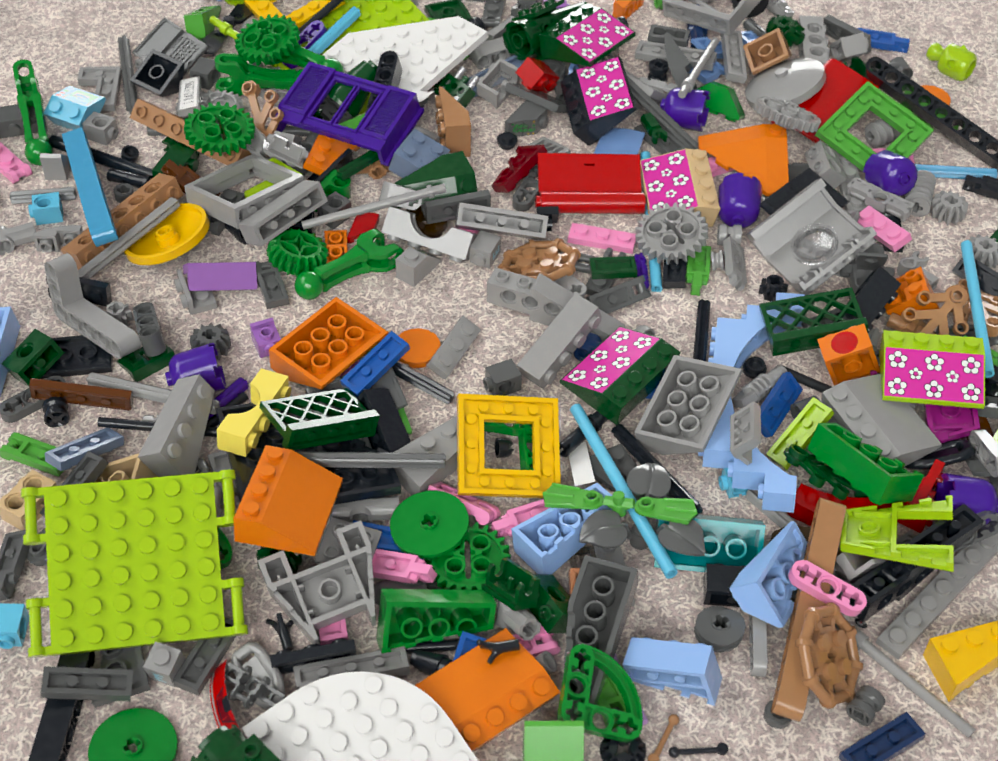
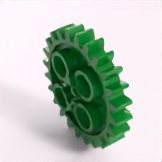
(267, 39)
(205, 133)
(480, 559)

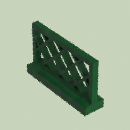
(806, 338)
(320, 428)

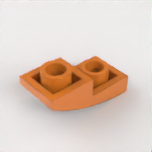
(336, 244)

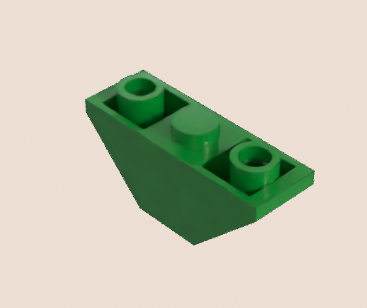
(723, 101)

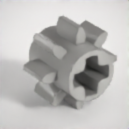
(120, 312)

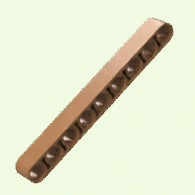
(821, 550)

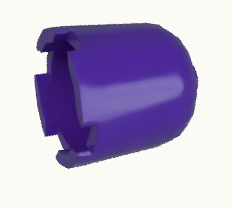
(687, 111)
(891, 172)
(739, 200)
(197, 361)
(973, 492)

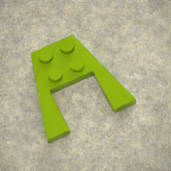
(874, 533)

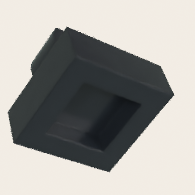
(552, 213)

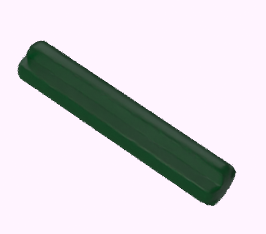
(357, 165)

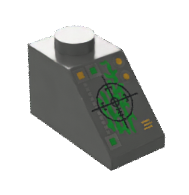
(527, 119)

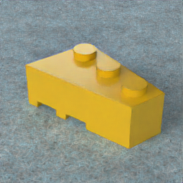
(962, 657)

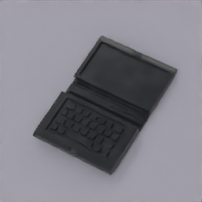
(795, 186)

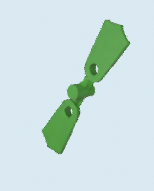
(666, 509)

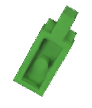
(698, 269)

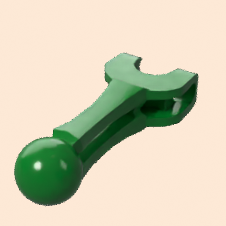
(302, 56)
(242, 71)
(28, 96)
(361, 259)

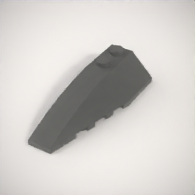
(598, 615)

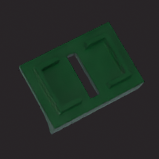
(140, 367)

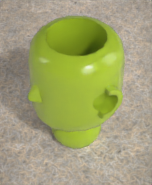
(953, 60)

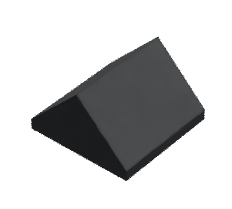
(159, 74)

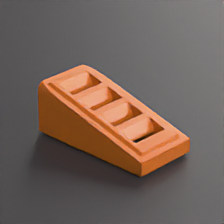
(626, 7)

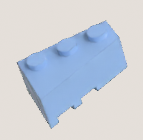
(674, 665)

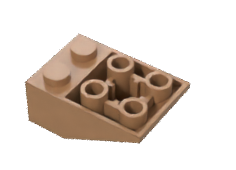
(454, 123)

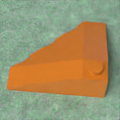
(752, 151)

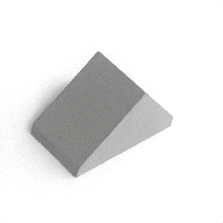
(55, 166)

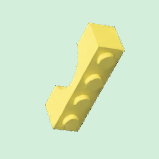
(242, 431)

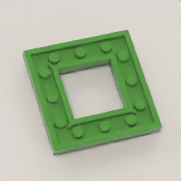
(869, 97)

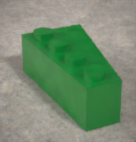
(864, 465)
(431, 614)

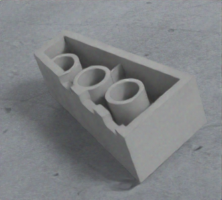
(179, 429)
(439, 440)

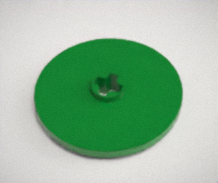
(427, 541)
(138, 726)

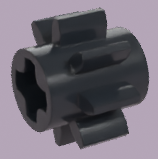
(772, 285)

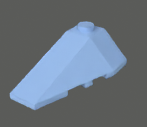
(764, 583)

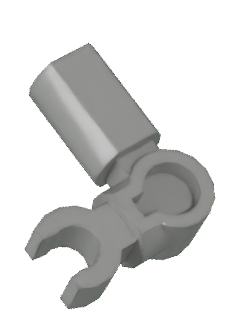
(914, 262)

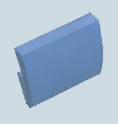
(620, 142)

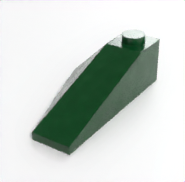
(447, 169)

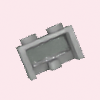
(493, 83)

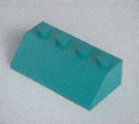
(725, 540)

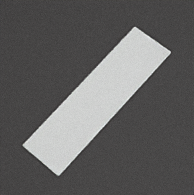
(581, 465)

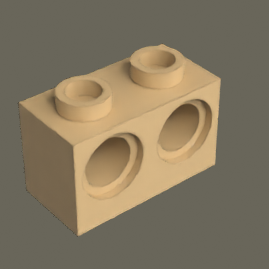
(12, 504)

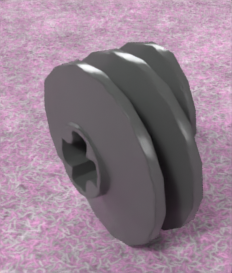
(720, 628)

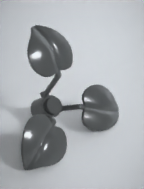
(607, 531)

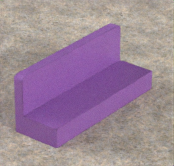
(221, 276)

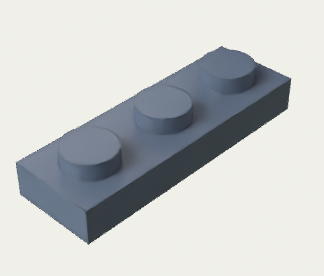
(71, 453)

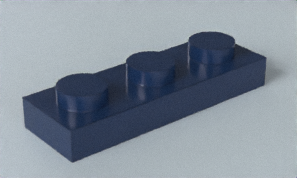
(886, 741)

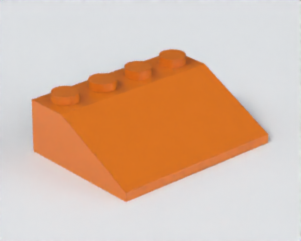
(325, 345)
(286, 502)
(490, 697)

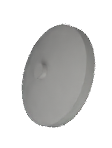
(788, 80)

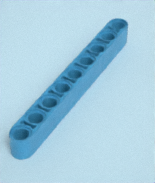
(89, 187)

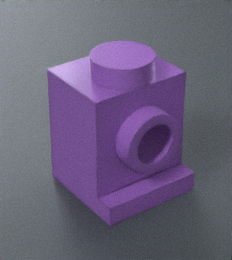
(264, 336)

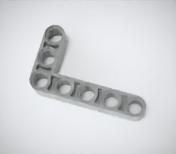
(83, 315)

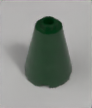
(339, 91)

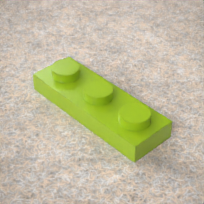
(800, 430)

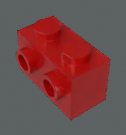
(537, 75)

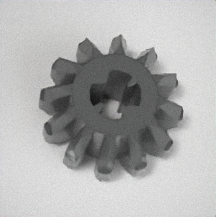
(212, 334)

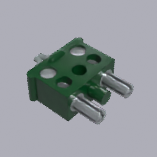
(458, 88)

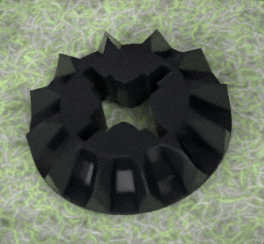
(636, 750)

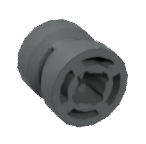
(865, 705)

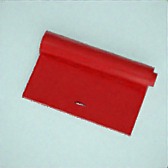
(838, 88)
(590, 183)

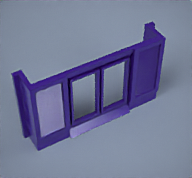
(381, 128)

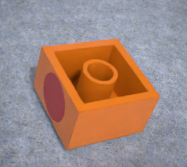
(848, 354)

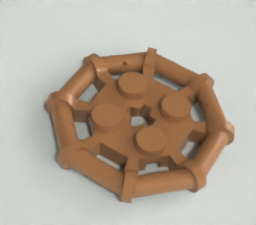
(542, 258)
(829, 655)

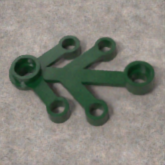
(819, 472)

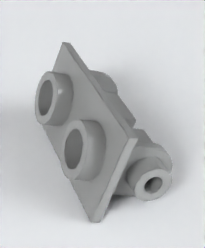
(275, 147)

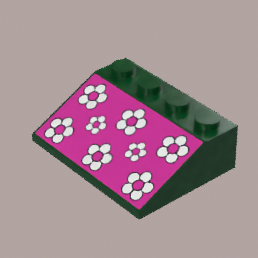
(584, 36)
(620, 372)

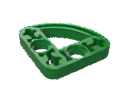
(587, 710)

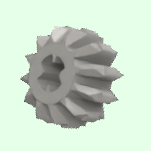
(949, 207)
(985, 250)

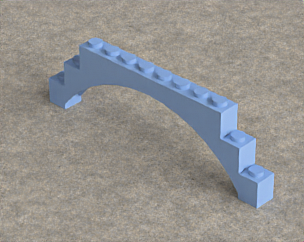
(732, 346)

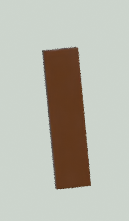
(82, 394)

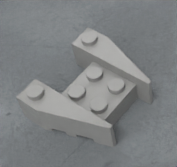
(326, 590)

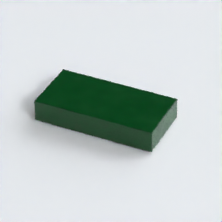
(613, 267)

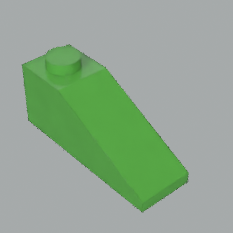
(198, 22)

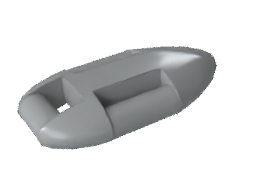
(261, 667)

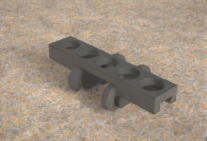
(258, 692)

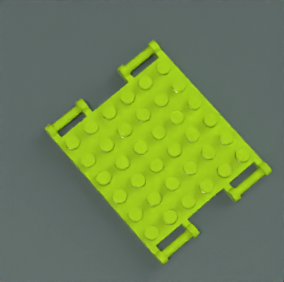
(132, 563)

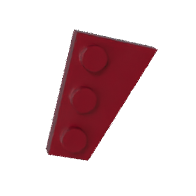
(518, 168)

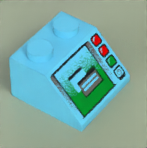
(72, 107)

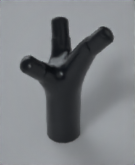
(282, 630)
(498, 647)

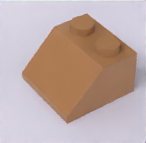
(767, 51)

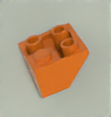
(911, 284)

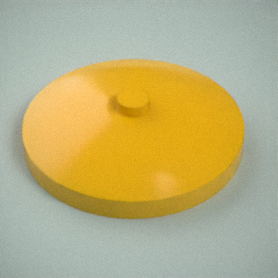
(171, 237)

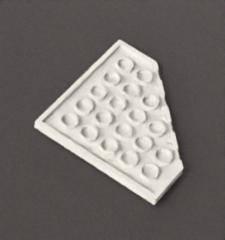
(424, 48)

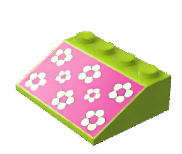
(932, 369)

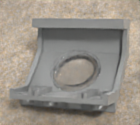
(810, 238)

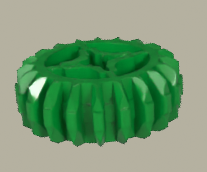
(296, 251)

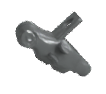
(864, 264)

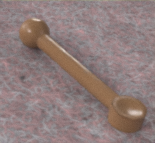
(673, 720)

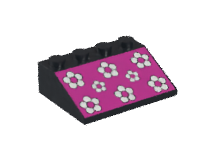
(597, 98)

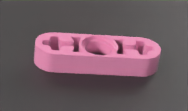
(823, 576)

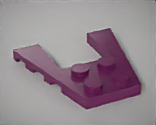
(949, 421)

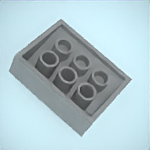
(686, 406)
(878, 422)

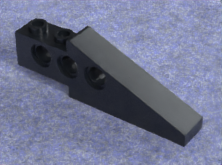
(896, 579)

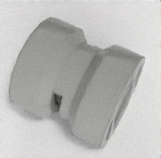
(725, 231)

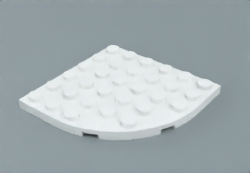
(359, 720)

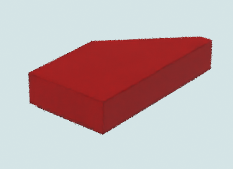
(362, 224)

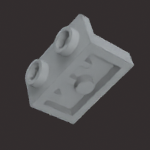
(194, 300)
(745, 432)

